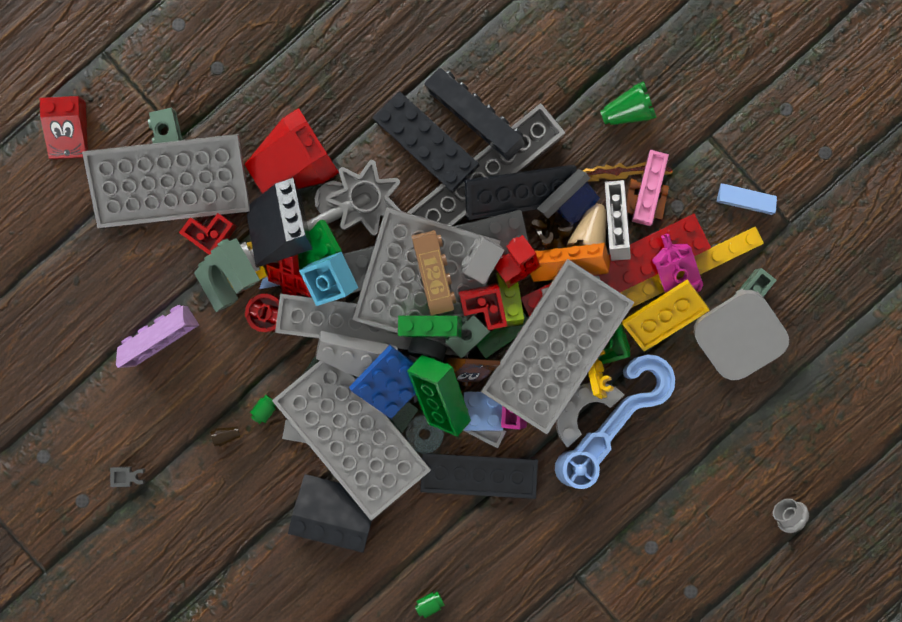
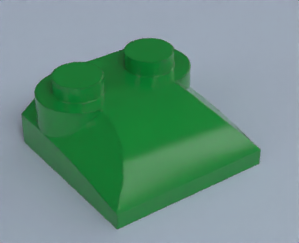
(617, 347)

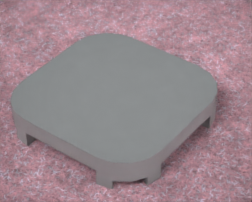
(741, 335)

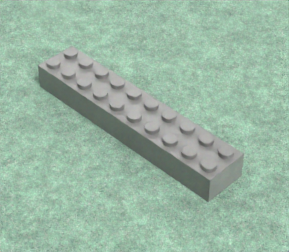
(539, 134)

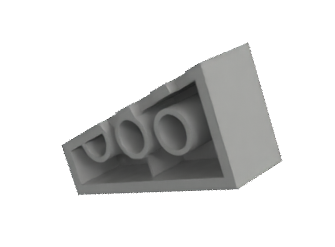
(348, 352)

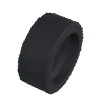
(428, 348)

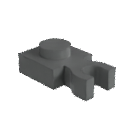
(124, 476)

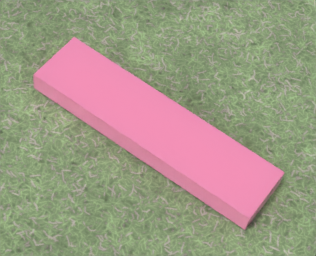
(650, 188)

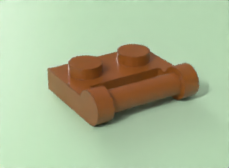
(631, 199)

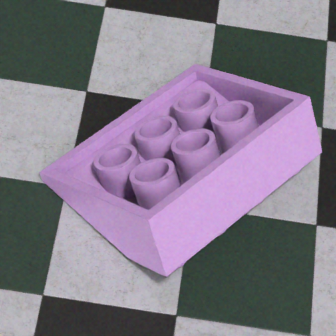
(156, 337)

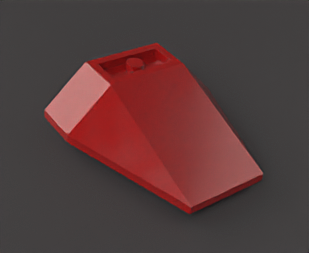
(291, 153)

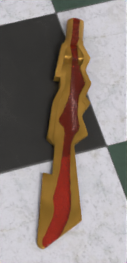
(618, 172)

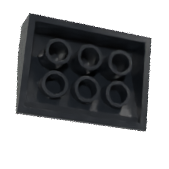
(278, 224)
(329, 515)

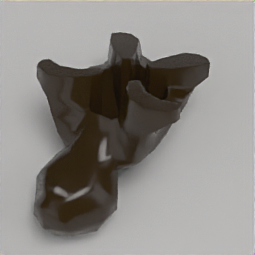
(552, 232)

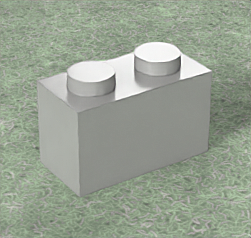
(482, 259)

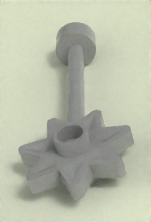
(360, 200)

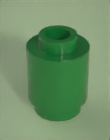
(263, 409)
(429, 604)

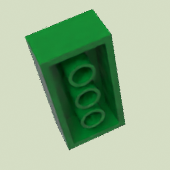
(439, 395)

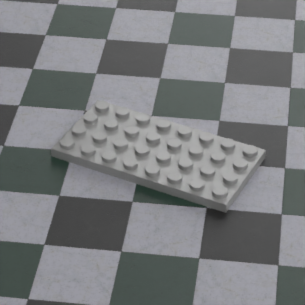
(167, 180)
(557, 346)
(351, 438)

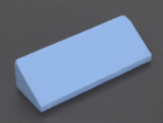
(747, 199)

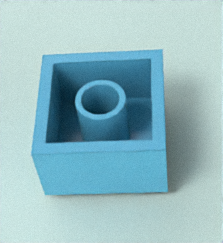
(328, 279)

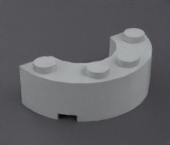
(567, 421)

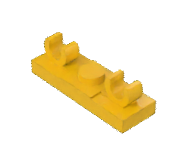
(598, 380)

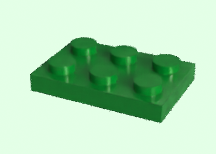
(322, 242)

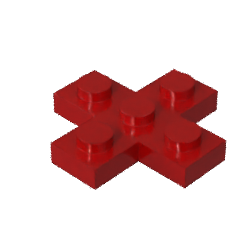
(288, 276)

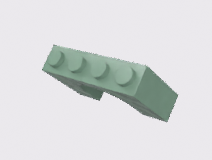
(225, 262)

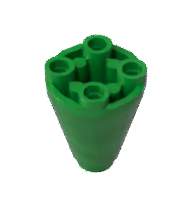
(629, 107)

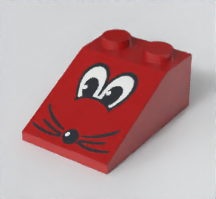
(64, 126)

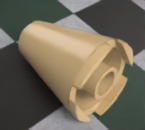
(590, 228)

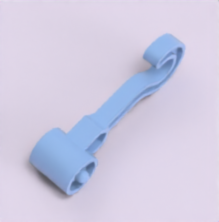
(580, 466)

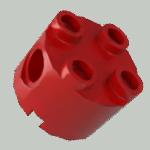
(262, 312)

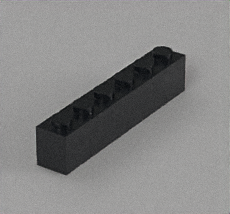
(474, 113)

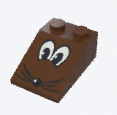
(471, 370)

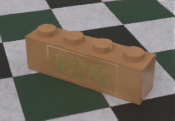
(432, 272)

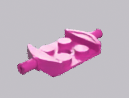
(674, 259)

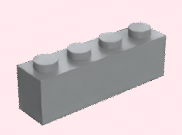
(617, 220)

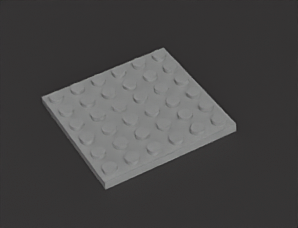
(393, 275)

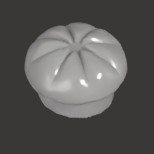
(790, 515)

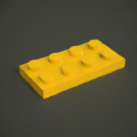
(665, 315)

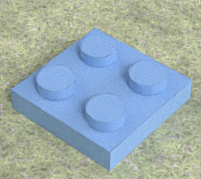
(483, 412)

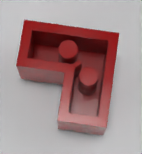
(208, 237)
(518, 262)
(485, 300)

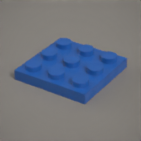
(386, 382)

